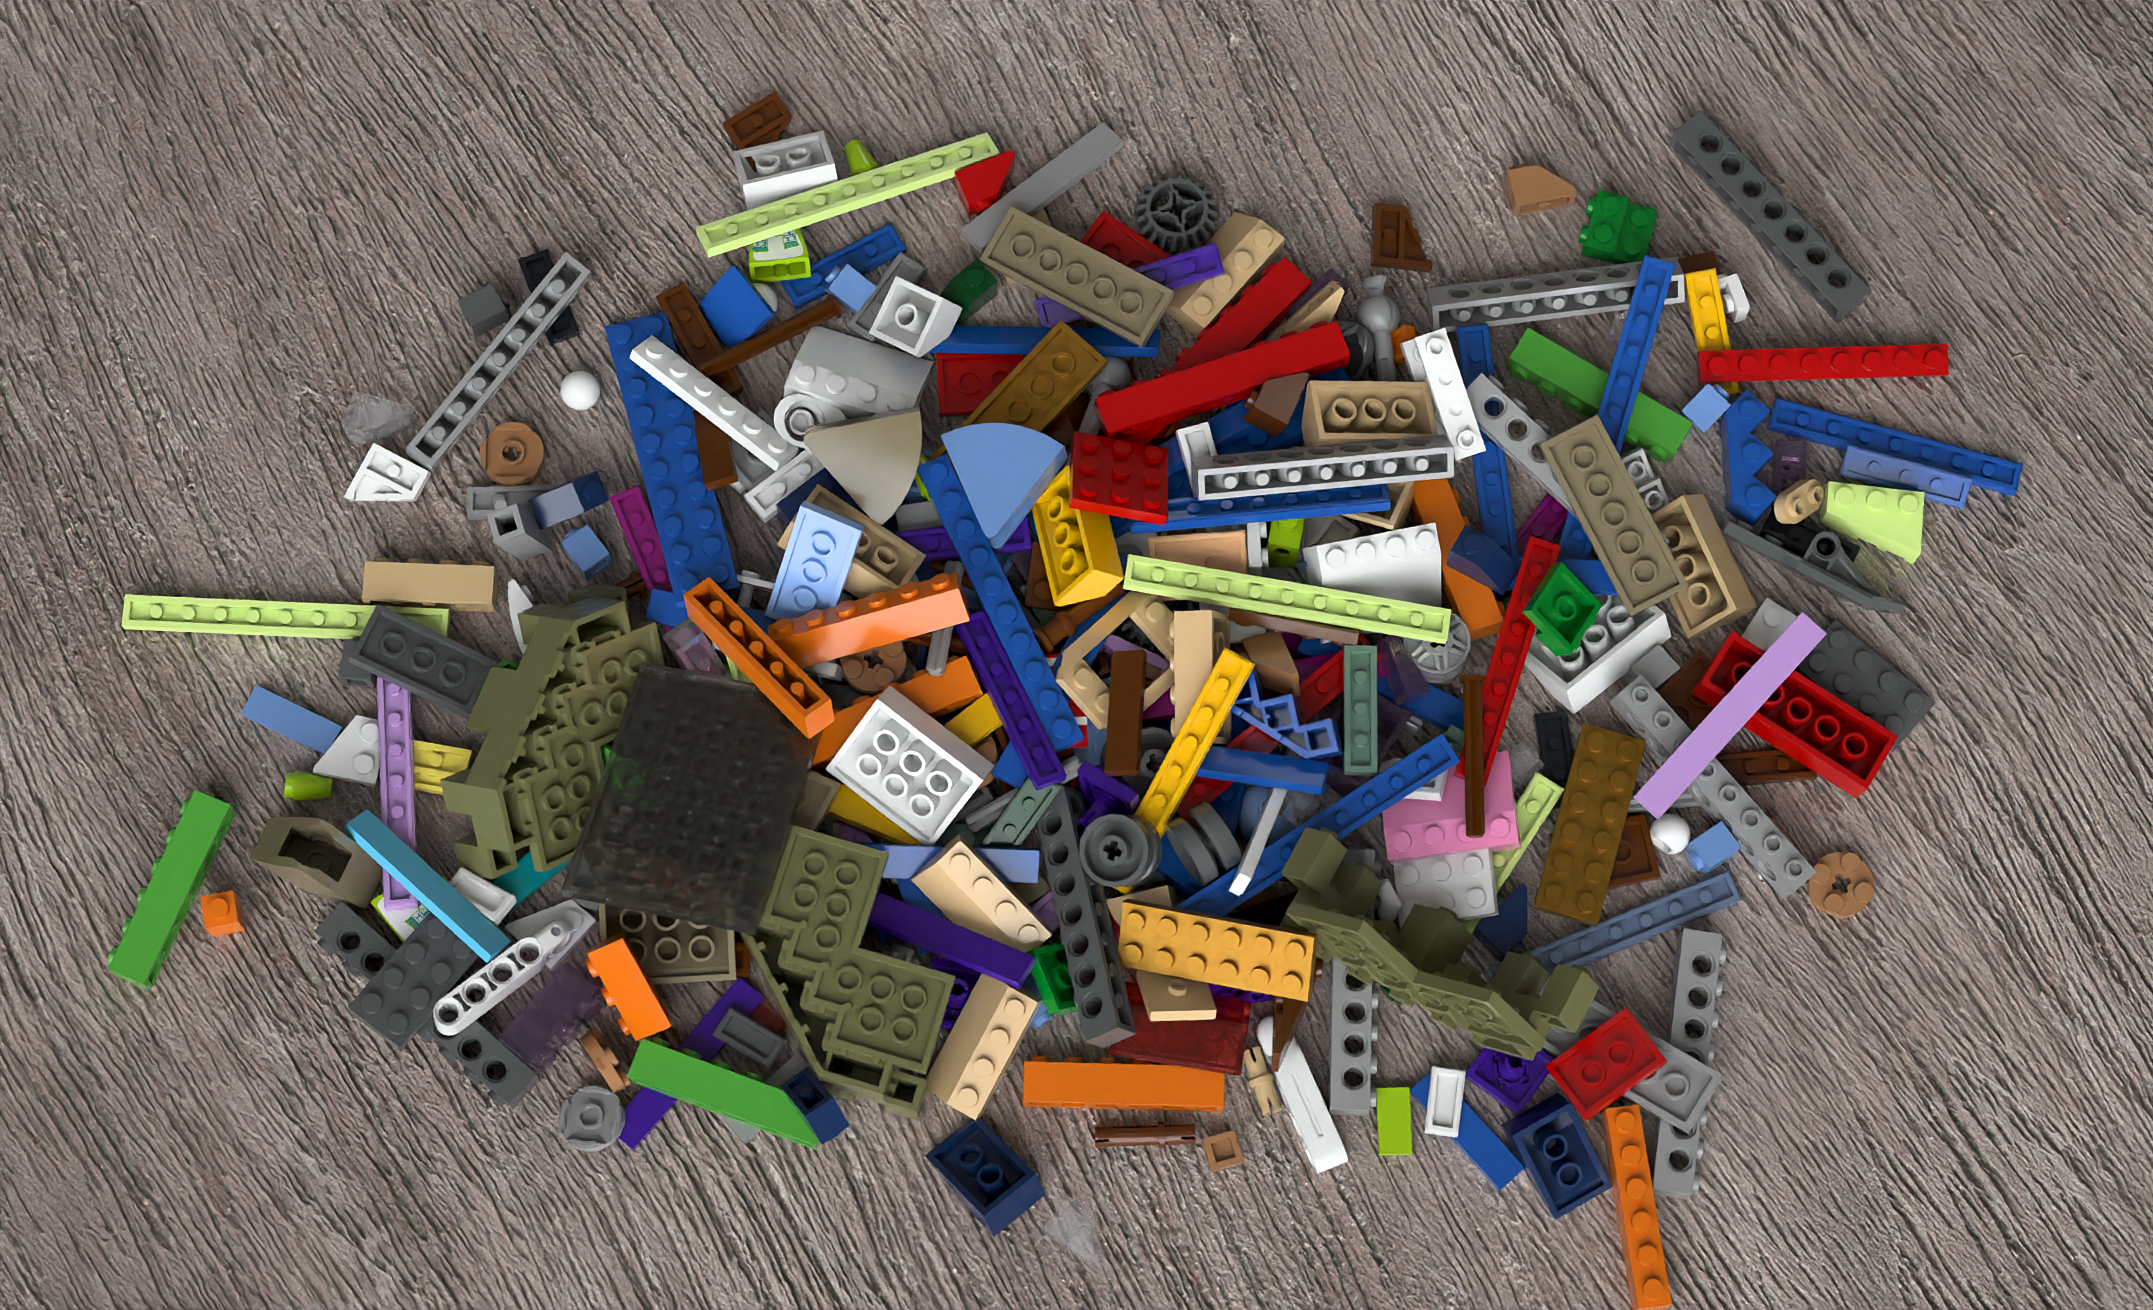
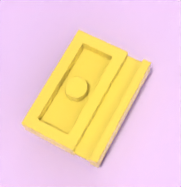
(437, 762)

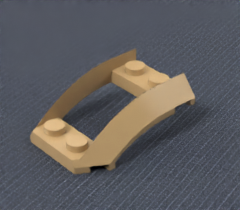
(1082, 682)

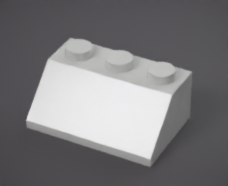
(784, 168)

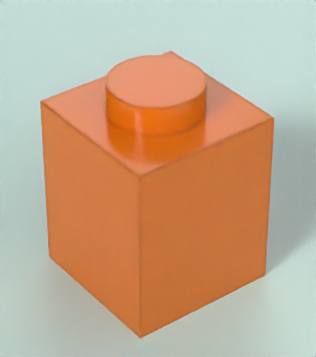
(222, 913)

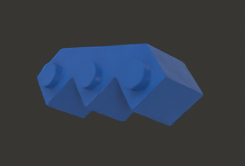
(1745, 459)
(1283, 721)

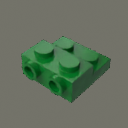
(1616, 229)
(1562, 610)
(1053, 979)

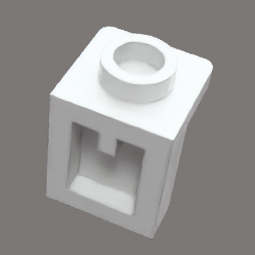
(1733, 297)

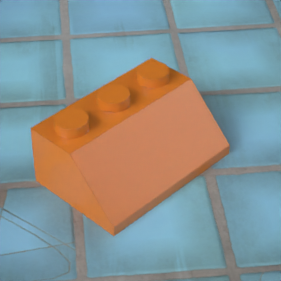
(628, 987)

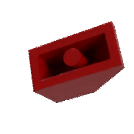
(984, 182)

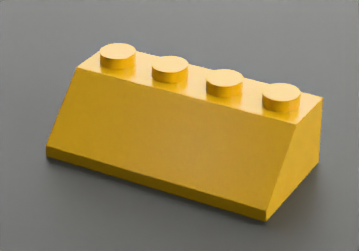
(1075, 546)

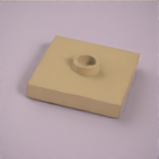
(1175, 997)

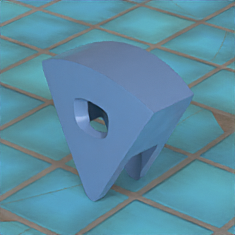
(1003, 472)

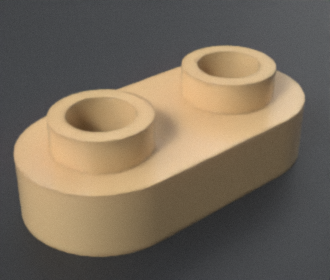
(1798, 501)

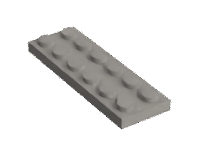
(1672, 1092)

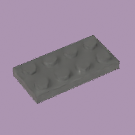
(421, 661)
(1865, 681)
(413, 981)

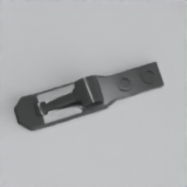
(1830, 572)

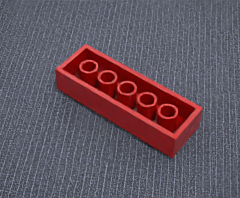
(1802, 720)

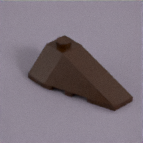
(1286, 1018)

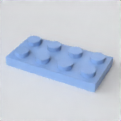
(814, 563)

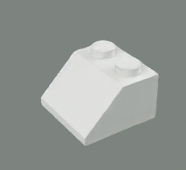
(914, 318)

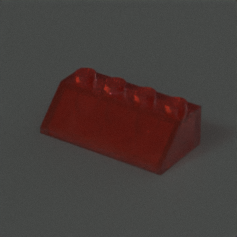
(1195, 1044)

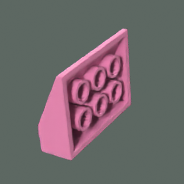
(1438, 828)

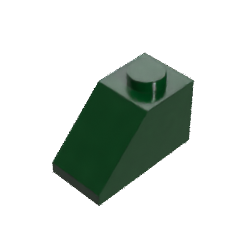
(971, 290)

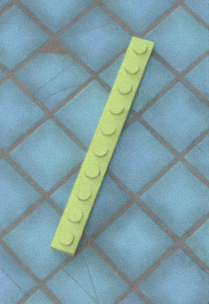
(844, 195)
(1287, 599)
(264, 617)

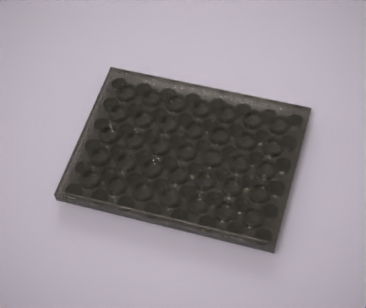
(693, 802)

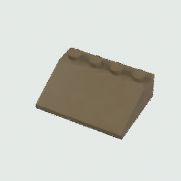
(672, 947)

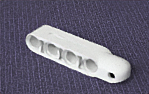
(545, 942)
(1304, 1103)

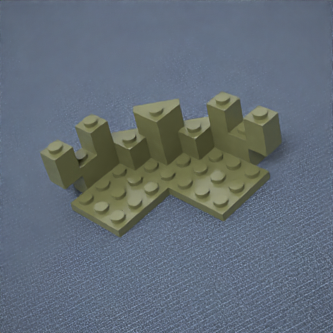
(547, 730)
(1425, 955)
(841, 1002)

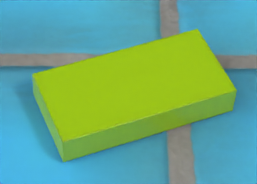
(1394, 1121)

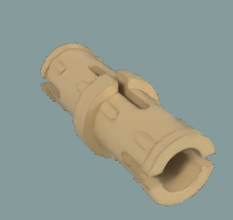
(1262, 1081)

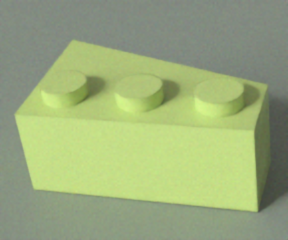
(1877, 515)

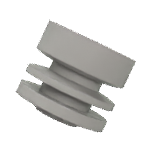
(1445, 662)

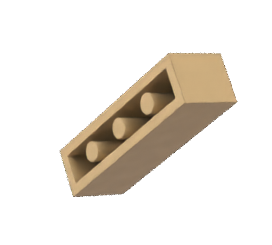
(431, 585)

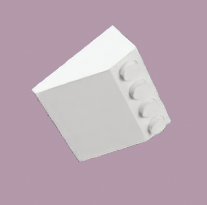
(856, 374)
(1386, 565)
(1604, 654)
(909, 767)

